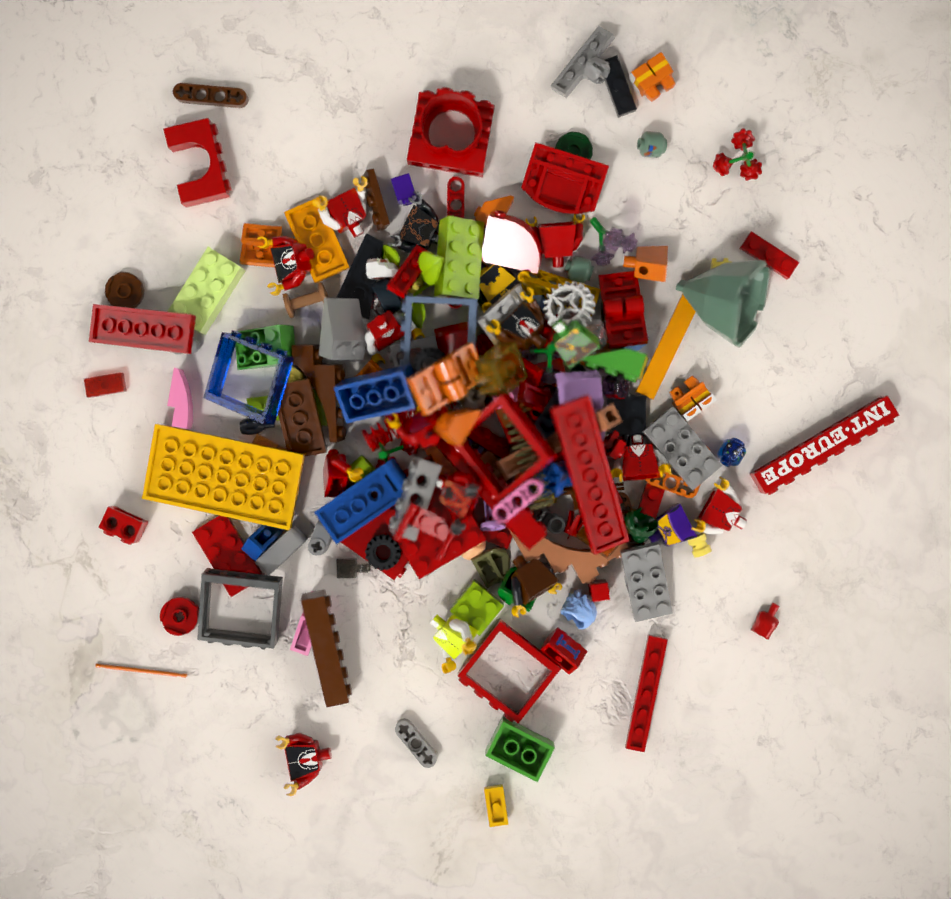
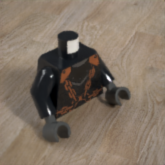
(419, 228)

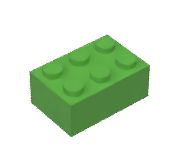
(520, 749)

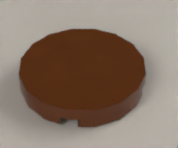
(124, 290)

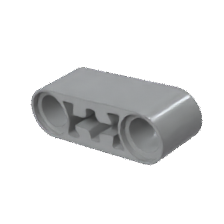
(281, 550)

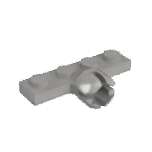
(585, 64)

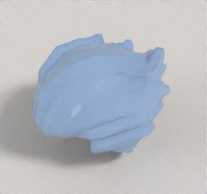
(579, 609)

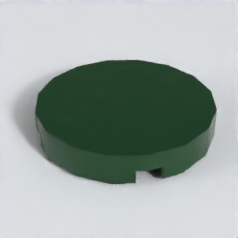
(576, 144)

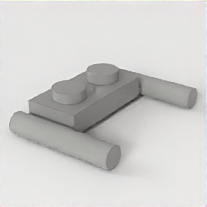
(501, 310)

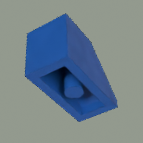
(261, 540)

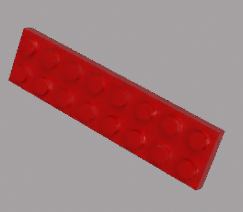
(590, 474)

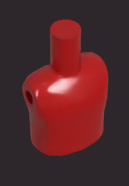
(766, 622)

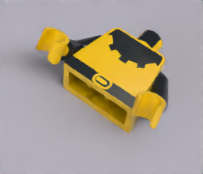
(496, 282)

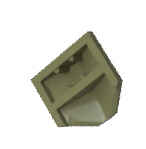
(492, 565)

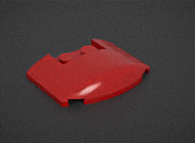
(563, 180)

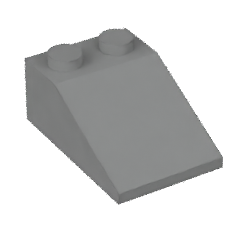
(342, 330)

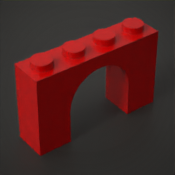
(213, 184)

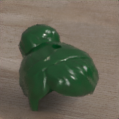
(640, 525)

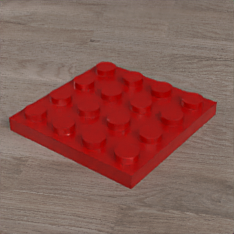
(423, 551)

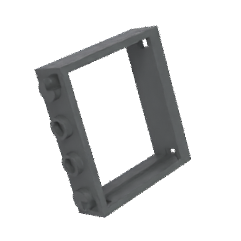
(240, 579)

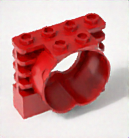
(466, 161)

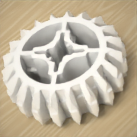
(573, 293)

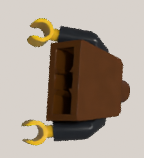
(530, 582)

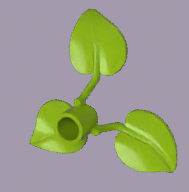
(430, 267)

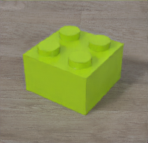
(477, 606)

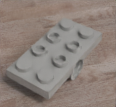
(682, 448)
(646, 581)

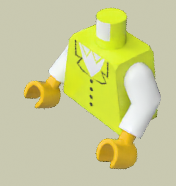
(454, 638)

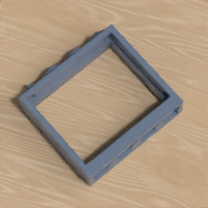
(407, 323)

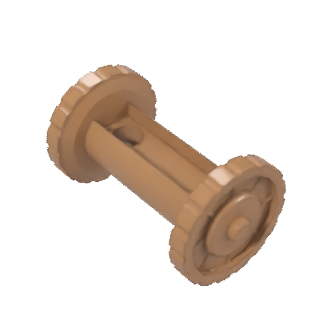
(305, 300)

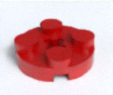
(169, 620)

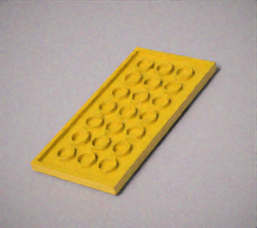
(223, 476)

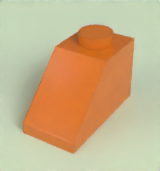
(501, 204)
(456, 425)

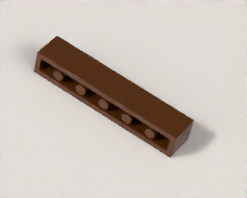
(325, 647)

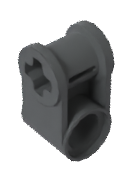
(547, 517)

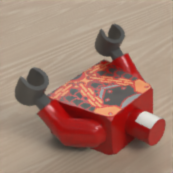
(460, 497)

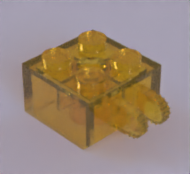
(500, 369)

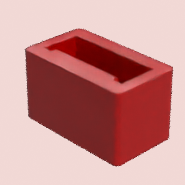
(599, 590)

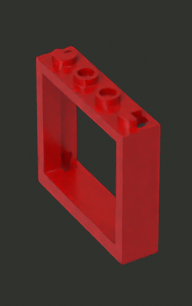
(529, 432)
(481, 692)

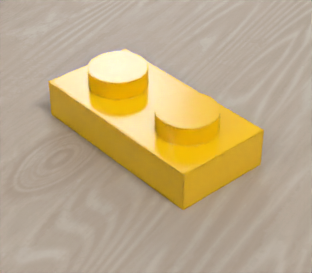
(496, 805)

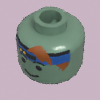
(652, 144)

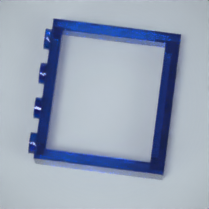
(220, 369)

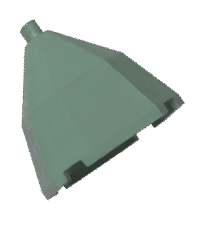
(729, 297)

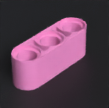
(509, 504)

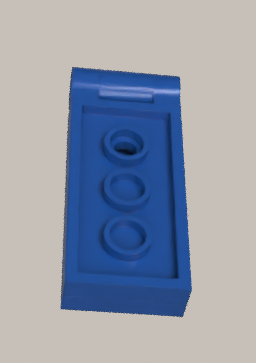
(357, 506)

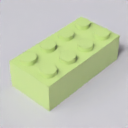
(207, 289)

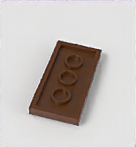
(301, 419)

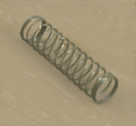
(539, 504)

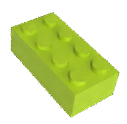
(461, 247)

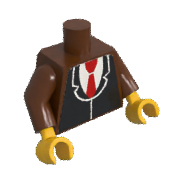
(523, 325)

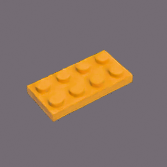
(311, 231)

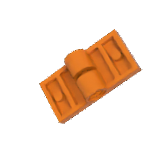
(445, 379)

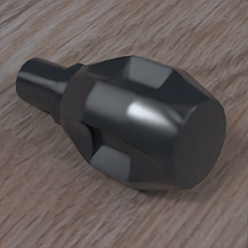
(251, 427)

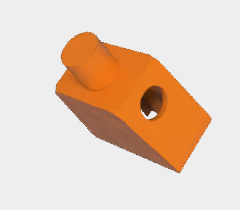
(649, 262)

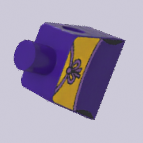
(673, 527)

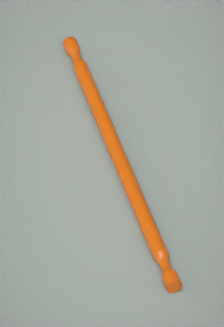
(141, 670)

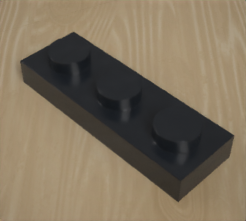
(619, 88)

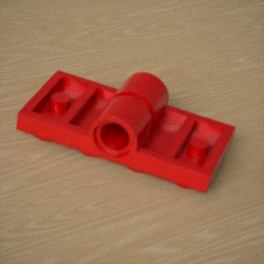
(623, 309)

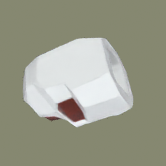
(380, 269)

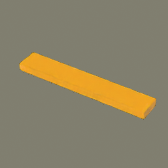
(666, 349)

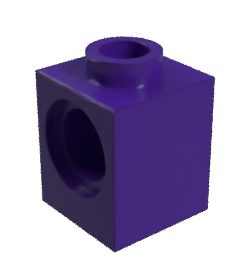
(403, 189)

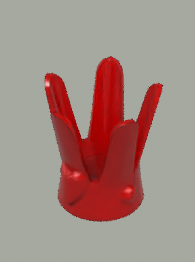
(572, 527)

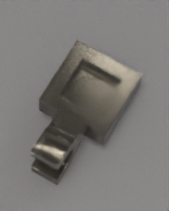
(348, 568)

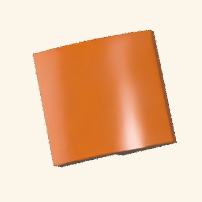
(250, 252)

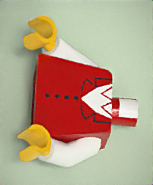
(346, 209)
(384, 331)
(640, 462)
(720, 511)

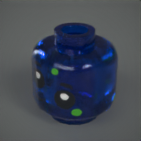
(731, 452)

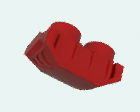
(452, 337)

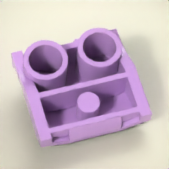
(576, 384)

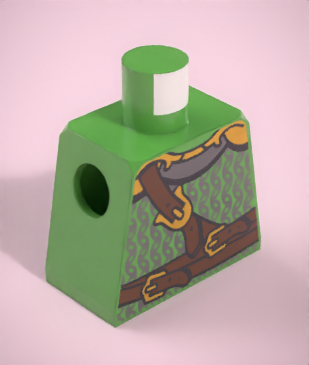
(574, 341)

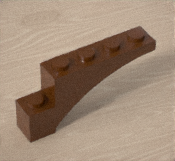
(323, 378)

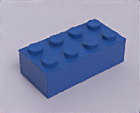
(376, 394)

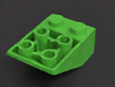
(277, 335)
(622, 362)

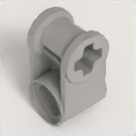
(319, 535)

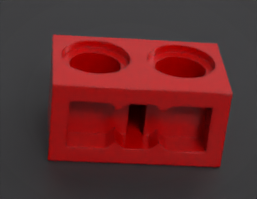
(124, 520)

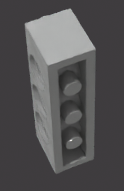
(424, 492)

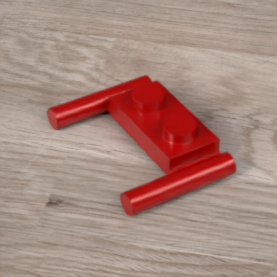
(428, 523)

